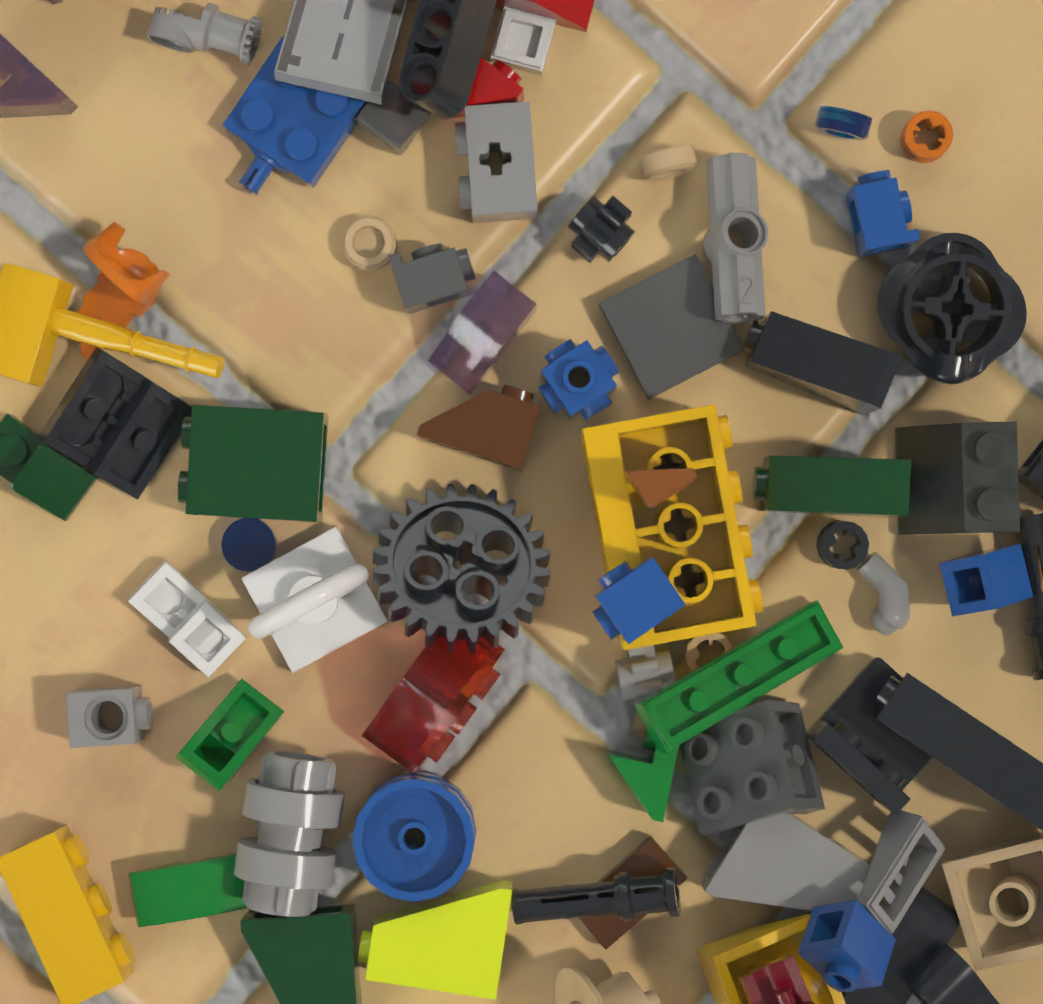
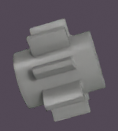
(644, 672)

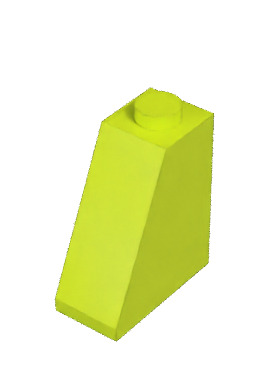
(442, 943)

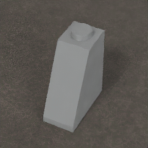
(785, 866)

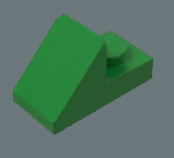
(230, 735)
(648, 777)

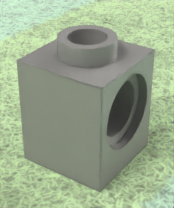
(84, 716)

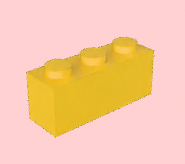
(67, 915)

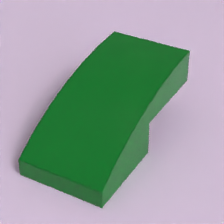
(186, 890)

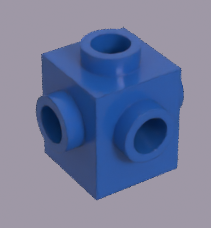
(585, 400)

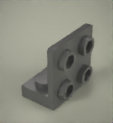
(751, 767)

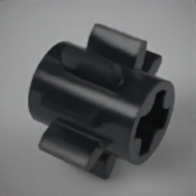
(601, 229)

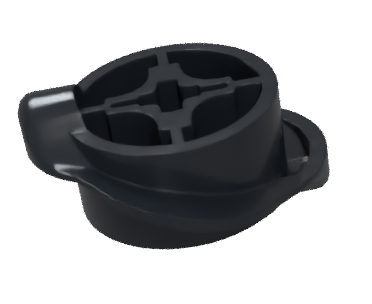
(1005, 313)

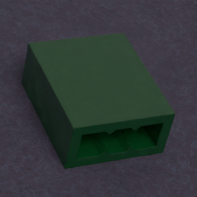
(254, 463)

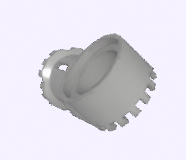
(213, 31)

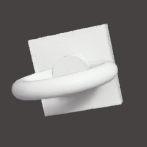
(313, 600)

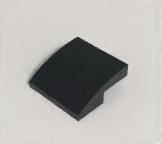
(116, 423)

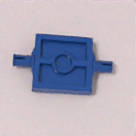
(290, 126)

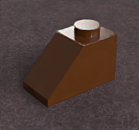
(488, 426)

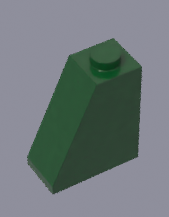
(834, 486)
(307, 956)

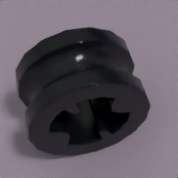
(827, 539)

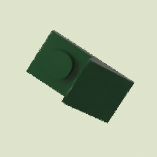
(41, 471)

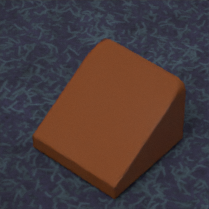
(658, 485)

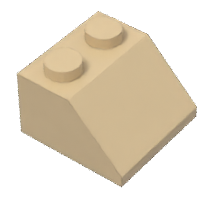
(1000, 900)

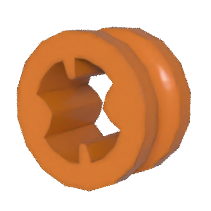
(933, 121)

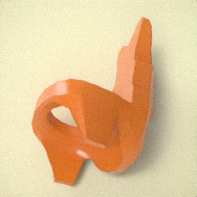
(125, 284)

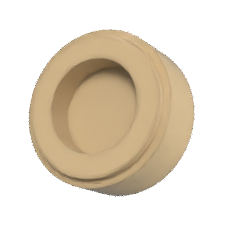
(669, 162)
(369, 243)

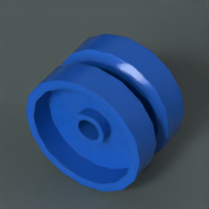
(401, 865)

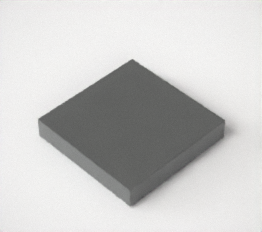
(670, 327)

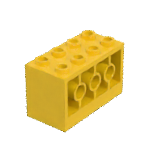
(711, 545)

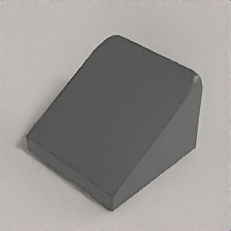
(394, 120)

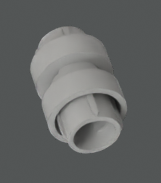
(285, 859)

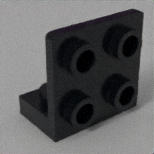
(863, 745)

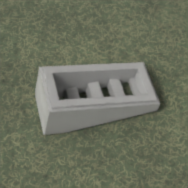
(899, 867)

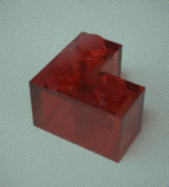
(432, 700)

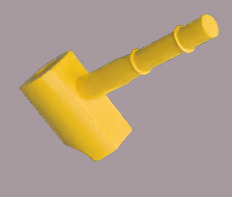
(36, 314)

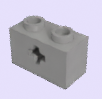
(504, 130)

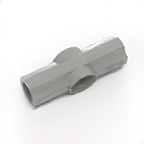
(735, 207)

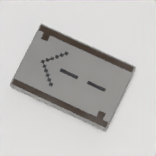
(342, 46)

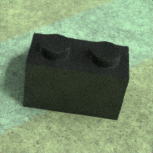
(961, 478)

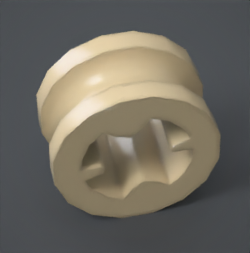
(691, 653)

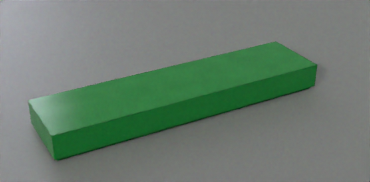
(738, 676)

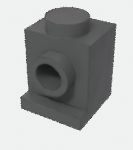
(432, 276)

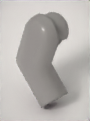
(893, 594)

